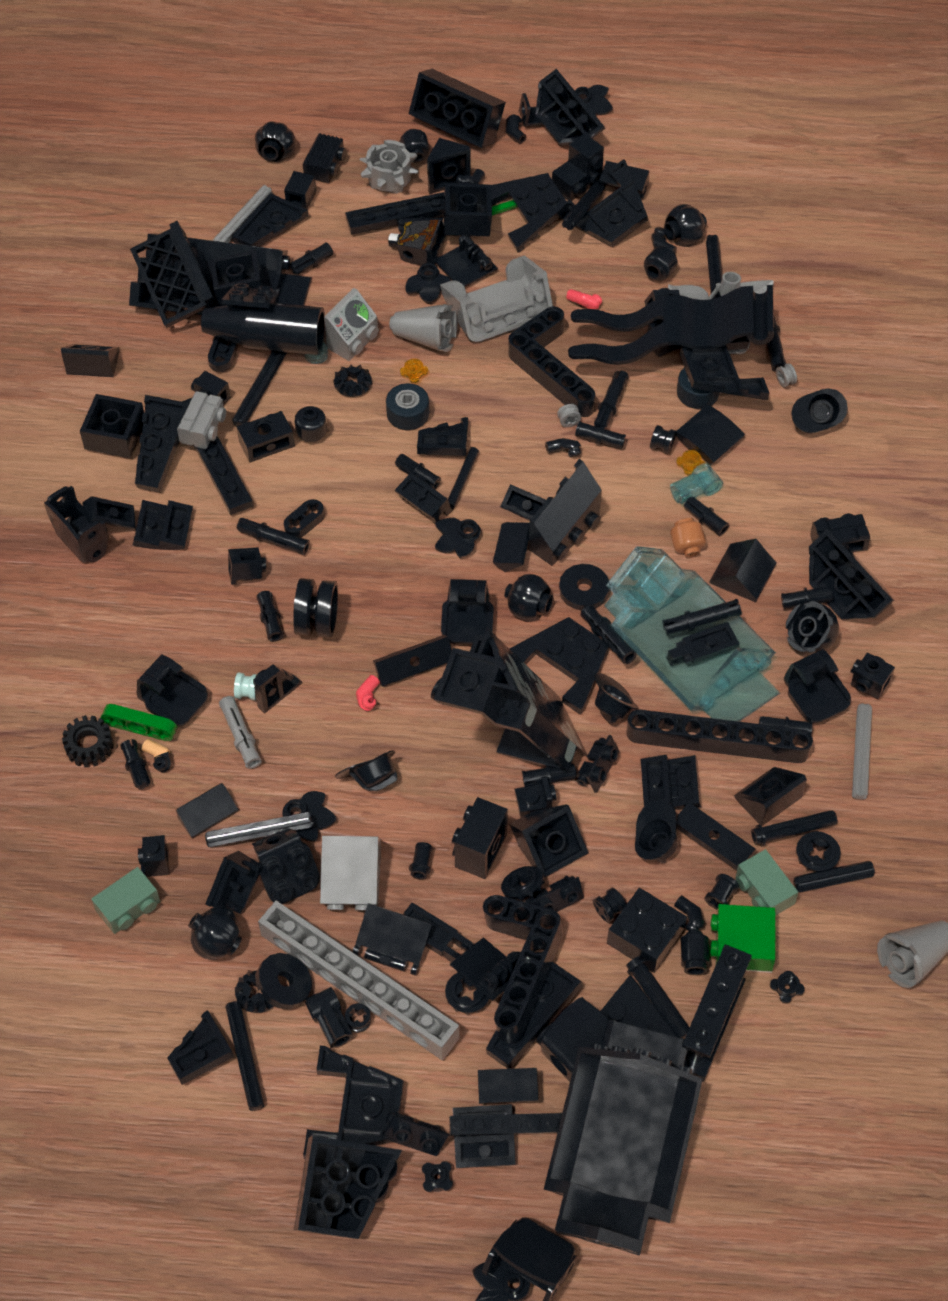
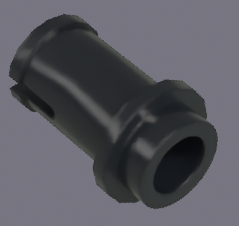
(420, 866)

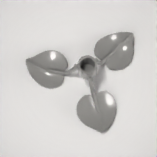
(729, 282)

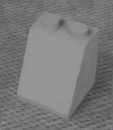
(350, 871)

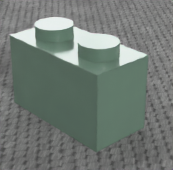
(766, 883)
(126, 900)

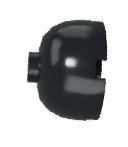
(812, 627)

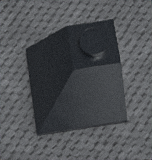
(549, 838)

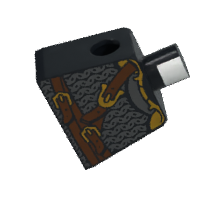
(419, 241)

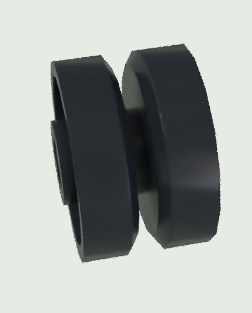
(315, 607)

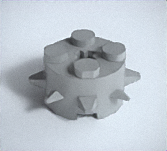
(389, 166)

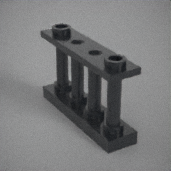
(715, 1010)

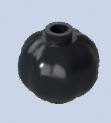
(271, 140)
(686, 223)
(528, 596)
(215, 933)

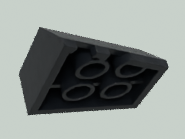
(566, 517)
(341, 1186)

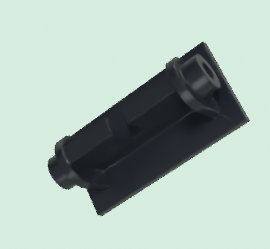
(604, 754)
(562, 894)
(418, 1136)

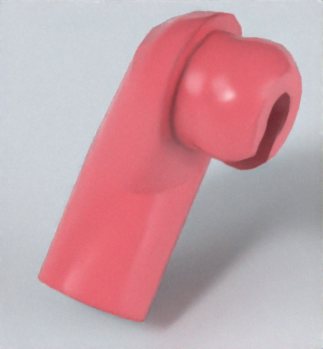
(584, 299)
(364, 693)

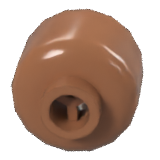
(688, 537)

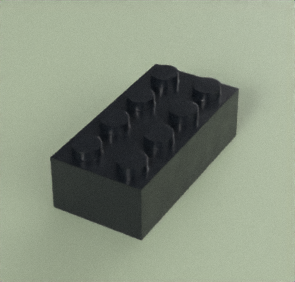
(456, 108)

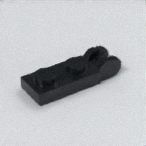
(441, 934)

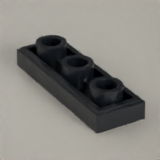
(398, 664)
(702, 827)

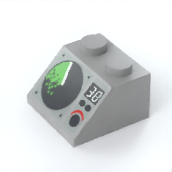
(350, 325)

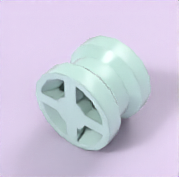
(244, 686)

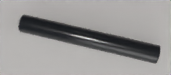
(463, 476)

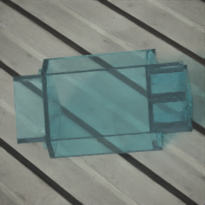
(656, 589)

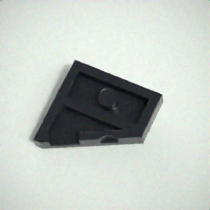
(444, 439)
(273, 686)
(199, 1050)

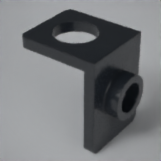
(528, 113)

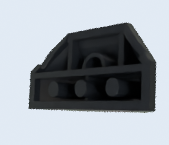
(564, 111)
(854, 588)

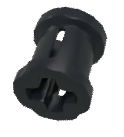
(722, 891)

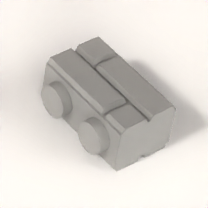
(201, 420)

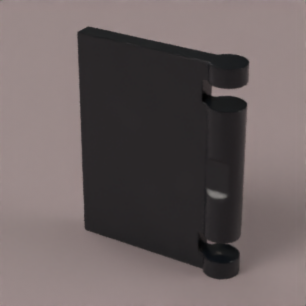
(392, 938)

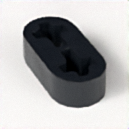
(304, 519)

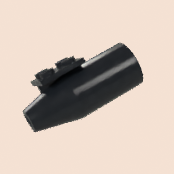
(261, 324)

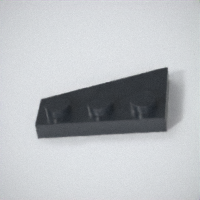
(269, 220)

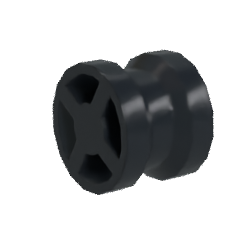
(663, 439)
(609, 904)

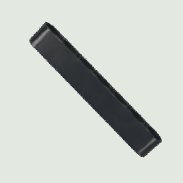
(732, 732)

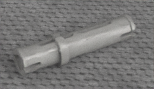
(243, 741)

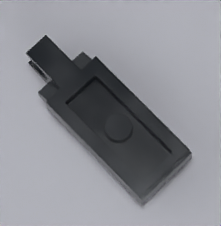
(703, 645)

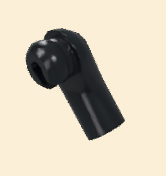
(658, 239)

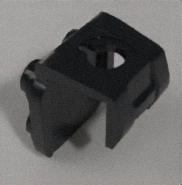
(466, 611)
(816, 687)
(170, 691)
(287, 866)

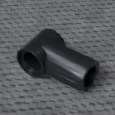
(326, 1010)

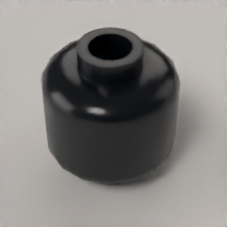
(416, 142)
(660, 263)
(310, 424)

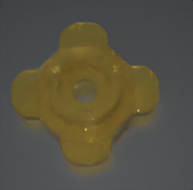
(413, 370)
(688, 457)

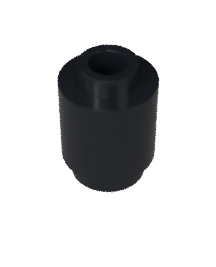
(695, 953)

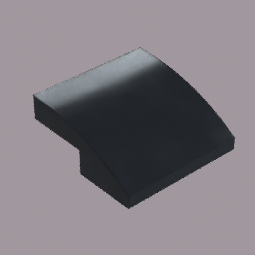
(709, 433)
(162, 525)
(671, 780)
(484, 1149)

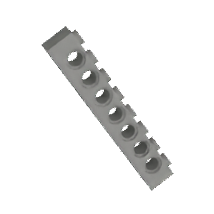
(359, 980)

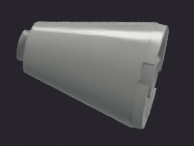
(427, 326)
(913, 952)

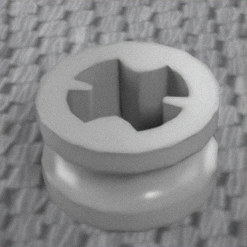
(786, 375)
(569, 415)

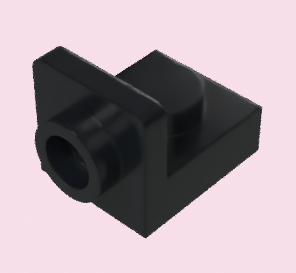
(535, 797)

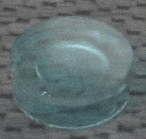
(316, 359)

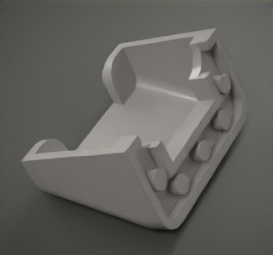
(503, 304)

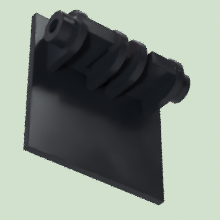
(466, 262)
(486, 967)

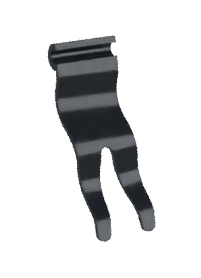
(685, 323)

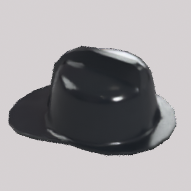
(819, 410)
(612, 699)
(372, 774)
(656, 831)

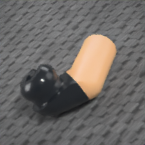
(161, 755)

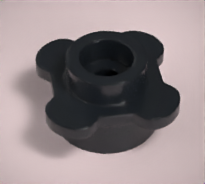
(790, 979)
(437, 1185)

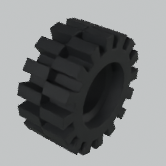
(82, 729)

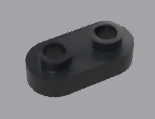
(221, 355)

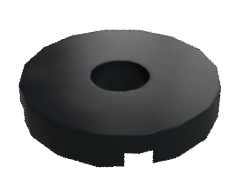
(579, 575)
(290, 968)

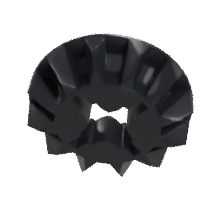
(349, 387)
(820, 841)
(529, 875)
(244, 993)
(453, 994)

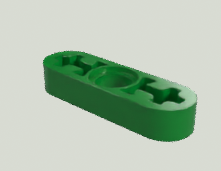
(139, 722)

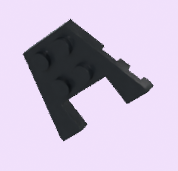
(537, 202)
(617, 213)
(715, 371)
(572, 652)
(366, 1099)

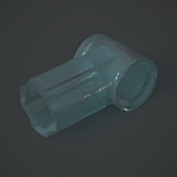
(701, 481)

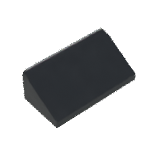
(521, 502)
(110, 512)
(511, 545)
(206, 810)

